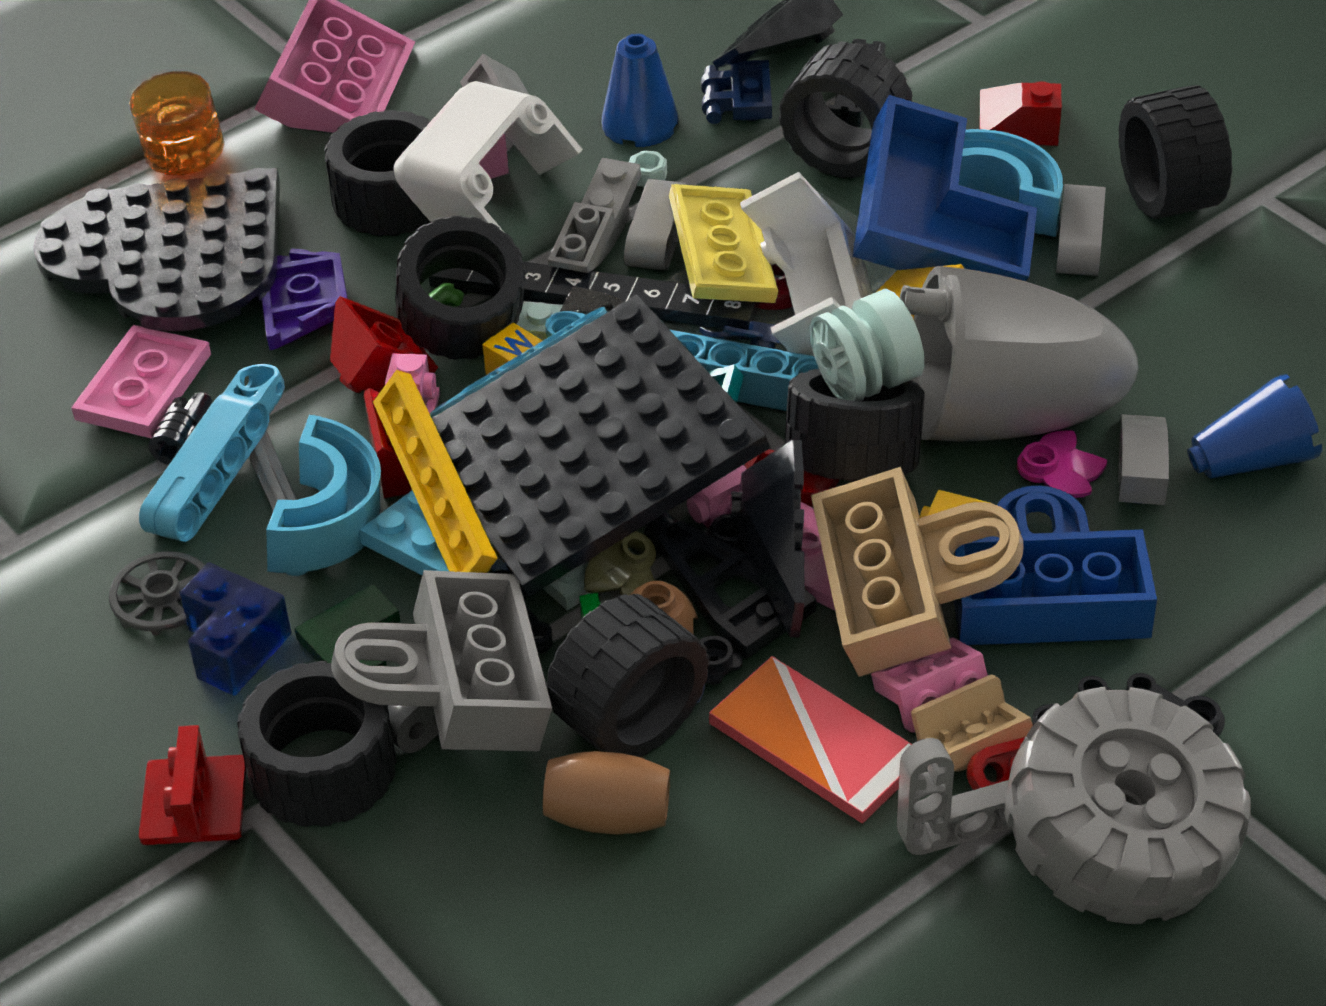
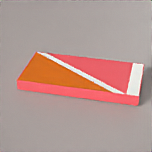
(813, 738)

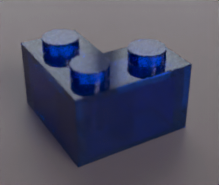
(233, 626)

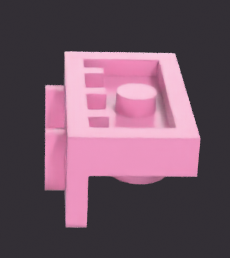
(929, 678)

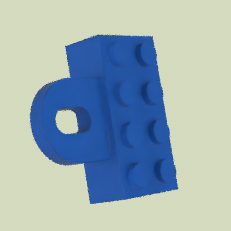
(1067, 581)

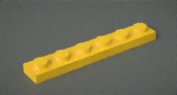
(433, 477)

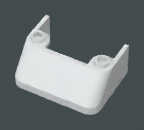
(443, 161)
(812, 251)

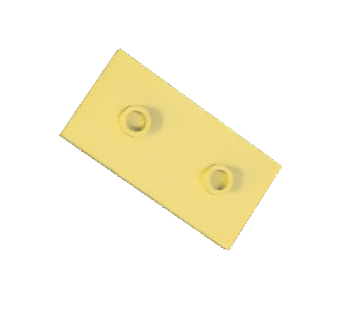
(721, 245)

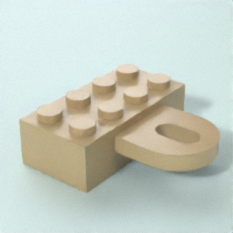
(898, 569)

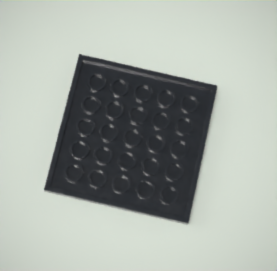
(592, 442)

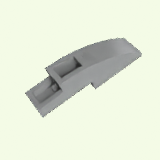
(598, 219)

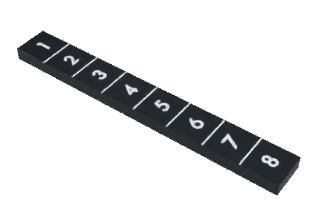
(666, 299)

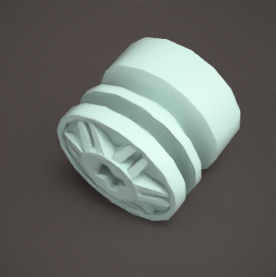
(867, 346)

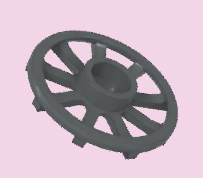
(159, 591)

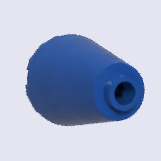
(638, 95)
(1258, 433)

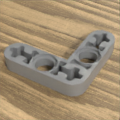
(941, 812)

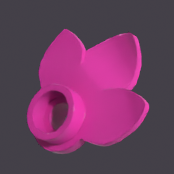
(1060, 464)

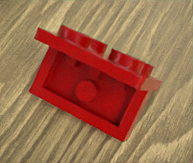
(192, 794)

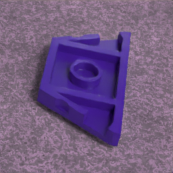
(302, 295)

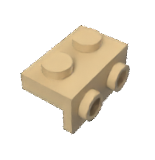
(970, 720)

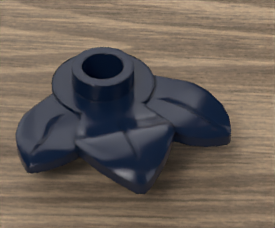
(758, 333)

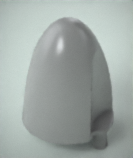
(1012, 357)

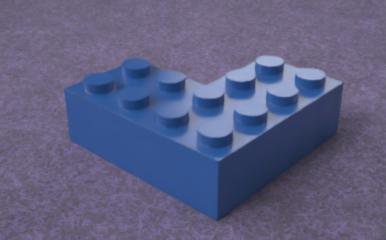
(918, 212)

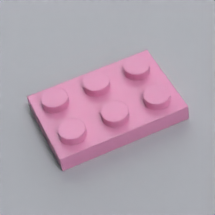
(141, 380)

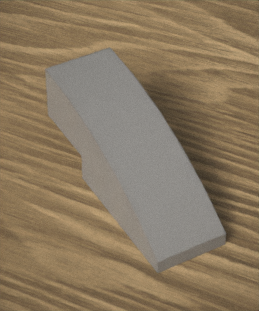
(1143, 459)

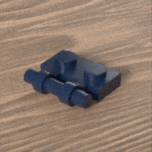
(749, 94)

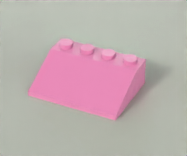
(334, 69)

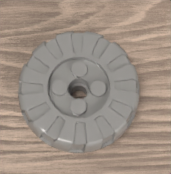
(1127, 805)

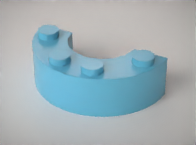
(1015, 171)
(325, 526)

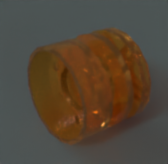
(177, 123)

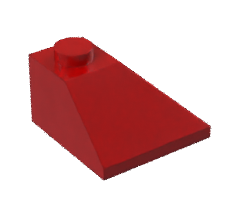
(1023, 110)
(365, 343)

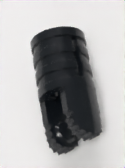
(177, 426)

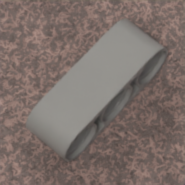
(653, 228)
(1081, 230)

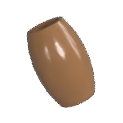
(606, 792)

